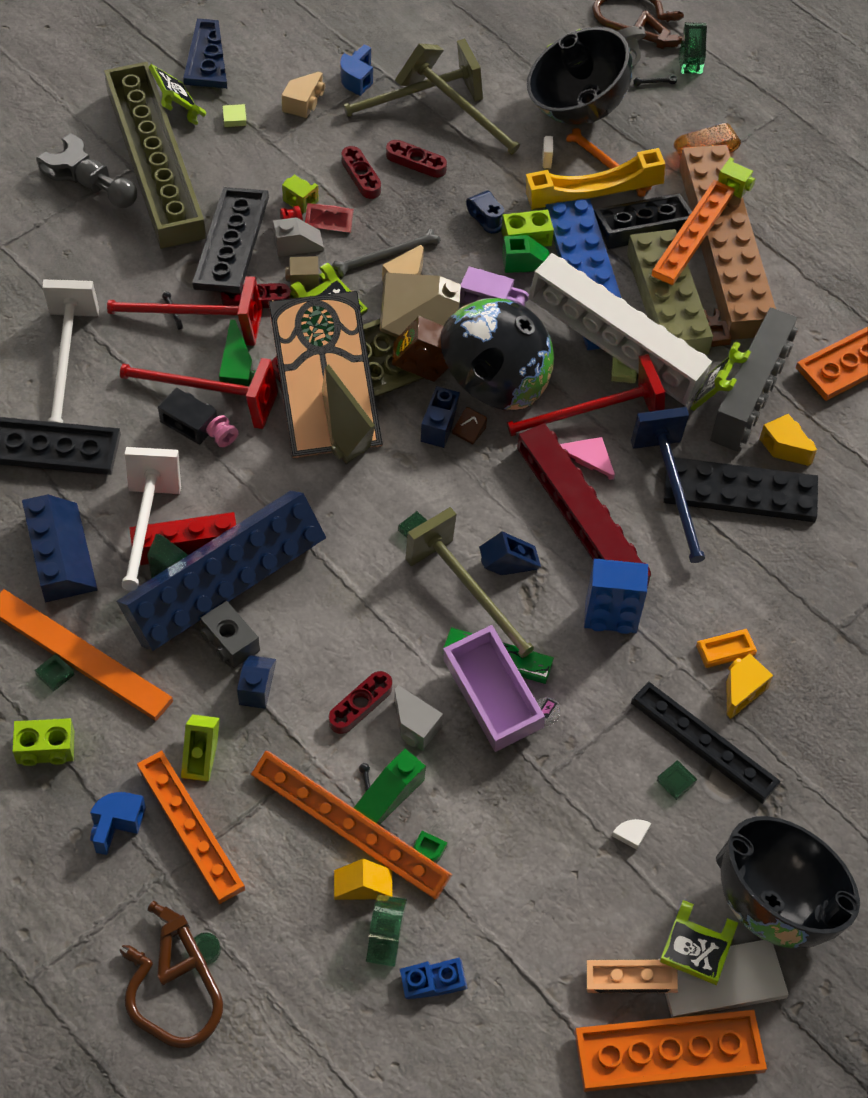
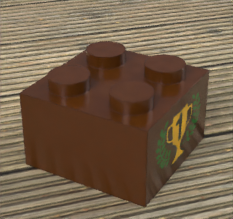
(420, 349)

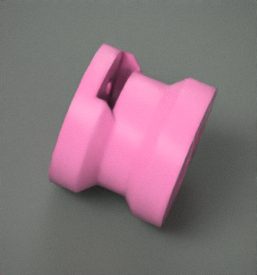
(222, 431)

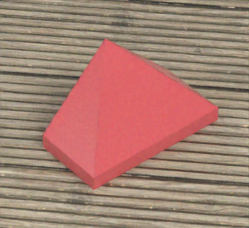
(329, 217)

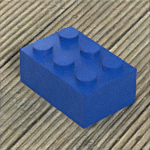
(615, 596)

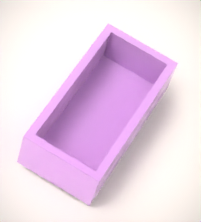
(493, 688)

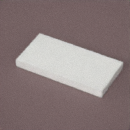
(747, 978)

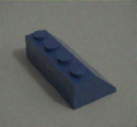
(59, 547)

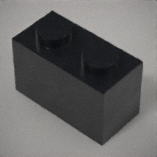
(186, 415)

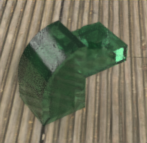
(385, 930)

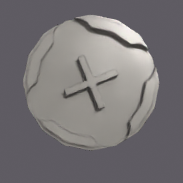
(632, 36)

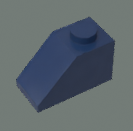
(509, 555)
(256, 681)

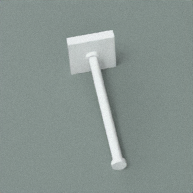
(67, 299)
(150, 473)

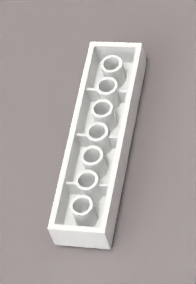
(617, 327)

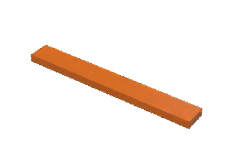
(83, 656)
(352, 825)

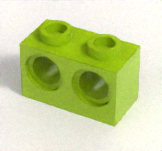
(533, 223)
(44, 734)

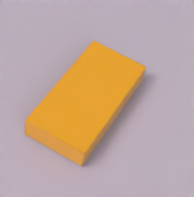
(726, 648)

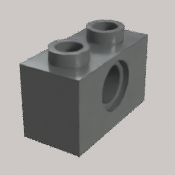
(225, 621)

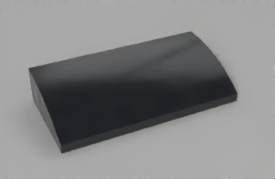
(641, 216)

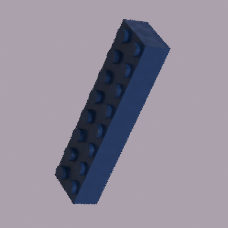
(221, 570)

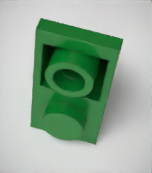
(522, 254)

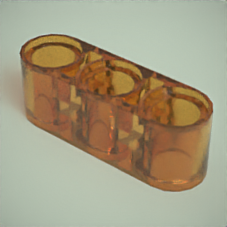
(712, 136)

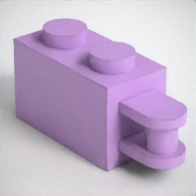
(482, 285)

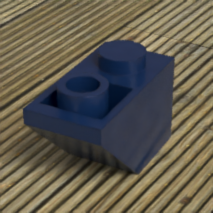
(439, 417)

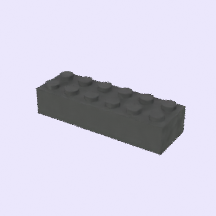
(754, 380)

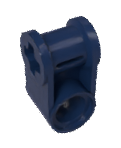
(486, 211)

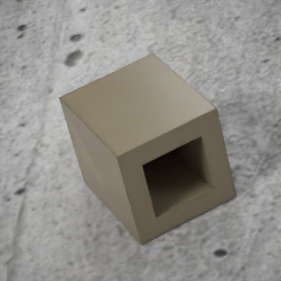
(303, 270)

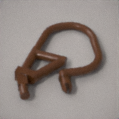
(663, 40)
(175, 926)

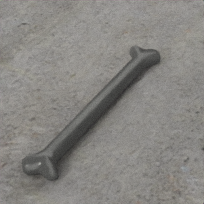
(428, 238)

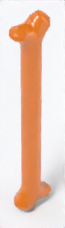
(576, 137)

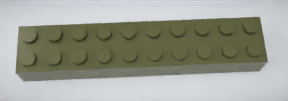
(155, 155)

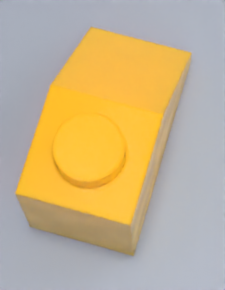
(745, 683)

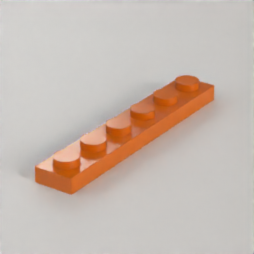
(693, 232)
(191, 827)

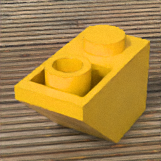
(787, 441)

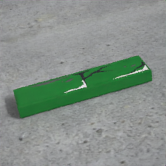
(532, 667)

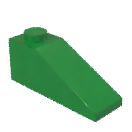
(236, 360)
(392, 787)

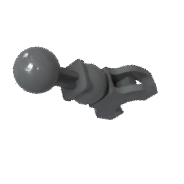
(77, 166)

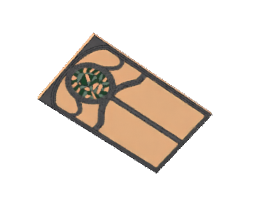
(307, 339)

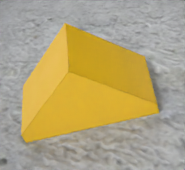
(362, 881)

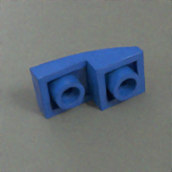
(433, 980)

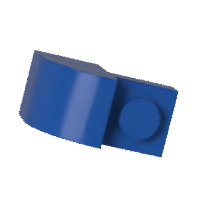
(356, 70)
(113, 812)

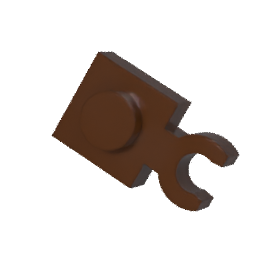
(719, 329)

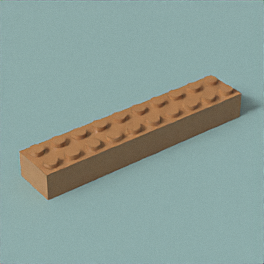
(728, 247)

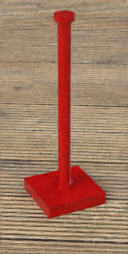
(248, 311)
(649, 388)
(259, 394)

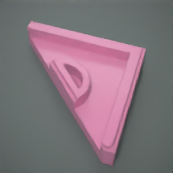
(591, 454)

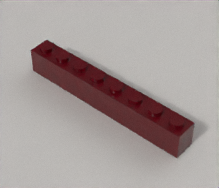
(575, 497)

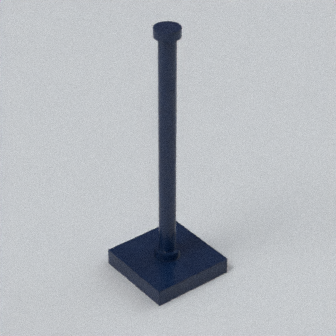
(663, 429)

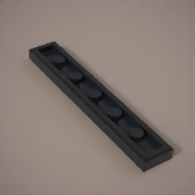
(705, 742)

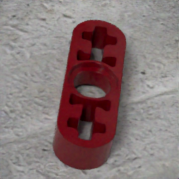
(401, 153)
(361, 163)
(264, 289)
(357, 714)

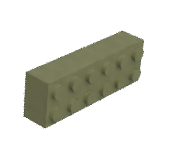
(668, 305)

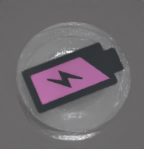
(550, 709)

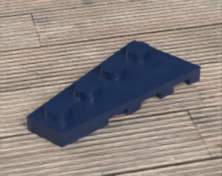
(205, 58)

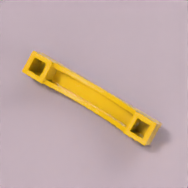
(639, 172)

